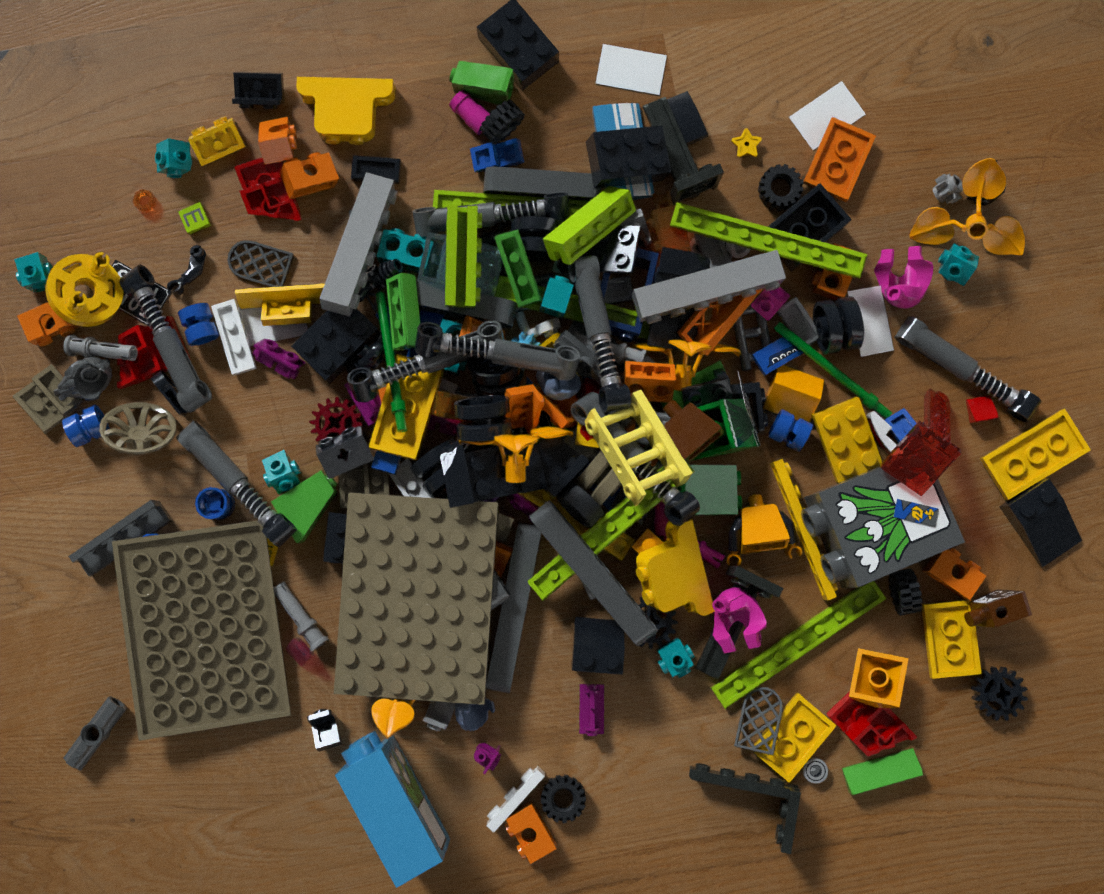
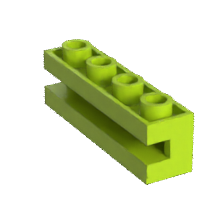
(589, 224)
(461, 256)

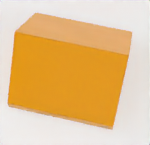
(794, 392)
(878, 679)

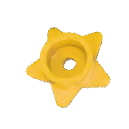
(743, 150)

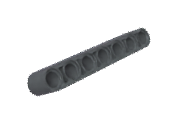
(593, 573)
(513, 609)

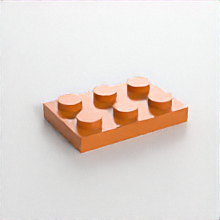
(839, 158)

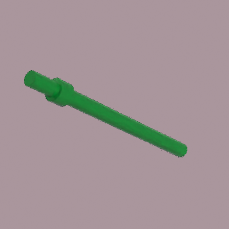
(868, 399)
(398, 405)

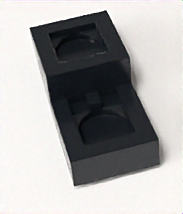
(687, 118)

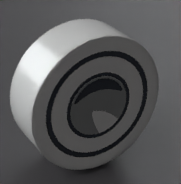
(815, 770)

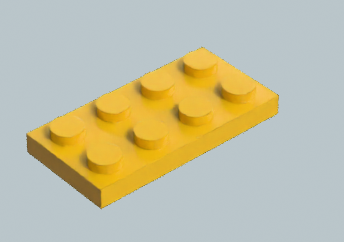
(419, 398)
(1035, 454)

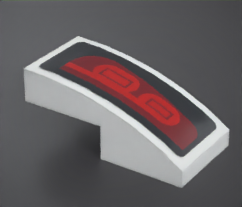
(879, 430)

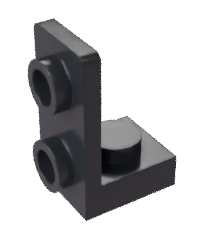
(708, 392)
(758, 398)

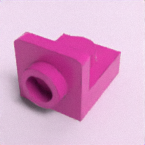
(770, 302)

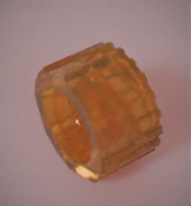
(139, 195)

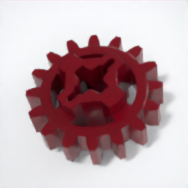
(345, 416)

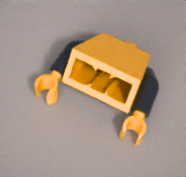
(761, 529)

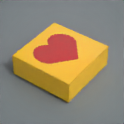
(584, 439)

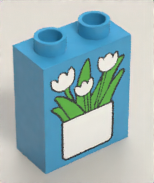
(392, 807)

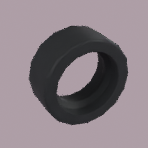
(580, 505)

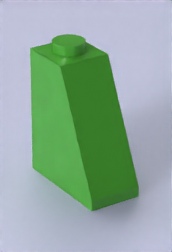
(483, 81)
(306, 503)

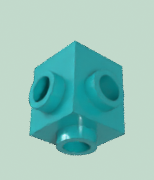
(173, 158)
(958, 264)
(33, 271)
(281, 472)
(669, 651)

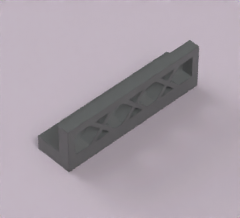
(99, 551)

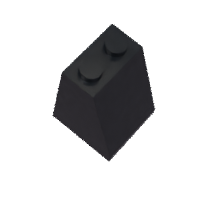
(598, 646)

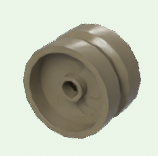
(601, 474)

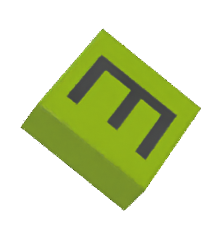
(194, 218)

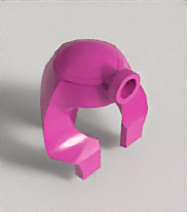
(911, 287)
(733, 606)

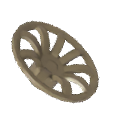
(137, 435)

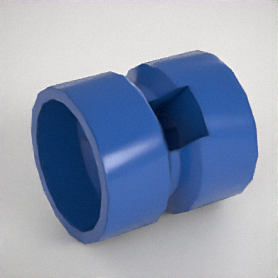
(196, 332)
(83, 427)
(790, 430)
(215, 503)

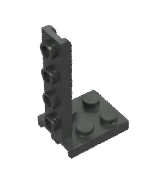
(687, 178)
(713, 658)
(751, 782)

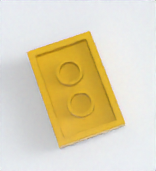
(847, 439)
(950, 640)
(799, 736)

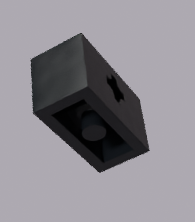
(335, 460)

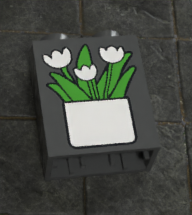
(864, 535)

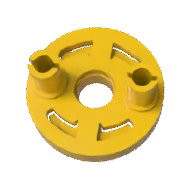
(93, 273)

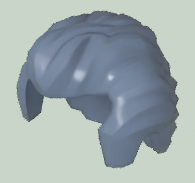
(556, 388)
(473, 715)

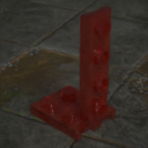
(926, 448)

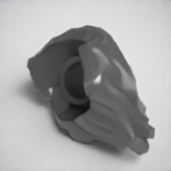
(85, 379)

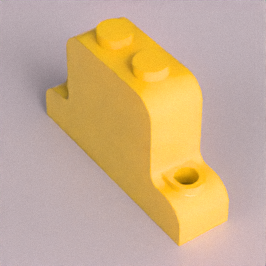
(345, 106)
(675, 573)

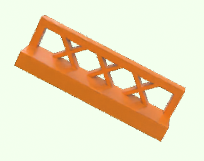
(720, 323)

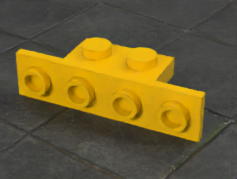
(281, 304)

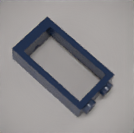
(646, 260)

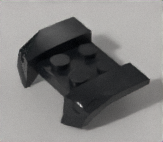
(673, 265)
(480, 474)

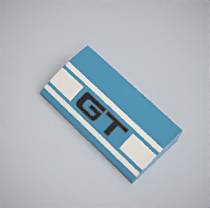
(619, 117)

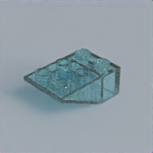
(434, 264)

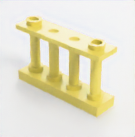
(656, 434)

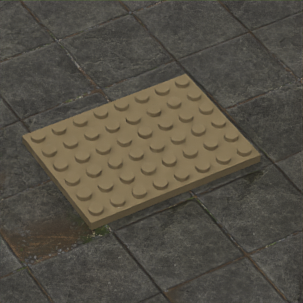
(416, 599)
(201, 629)

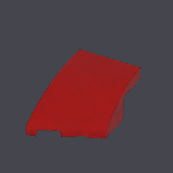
(265, 191)
(148, 359)
(868, 726)

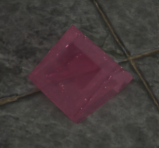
(299, 651)

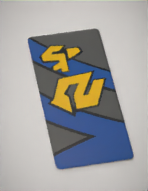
(916, 512)

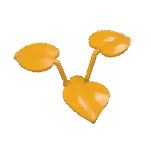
(981, 180)
(683, 371)
(515, 464)
(392, 715)

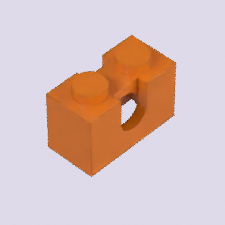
(277, 140)
(300, 184)
(36, 325)
(965, 583)
(529, 817)

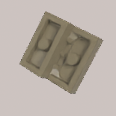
(42, 404)
(364, 481)

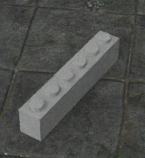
(357, 245)
(708, 286)

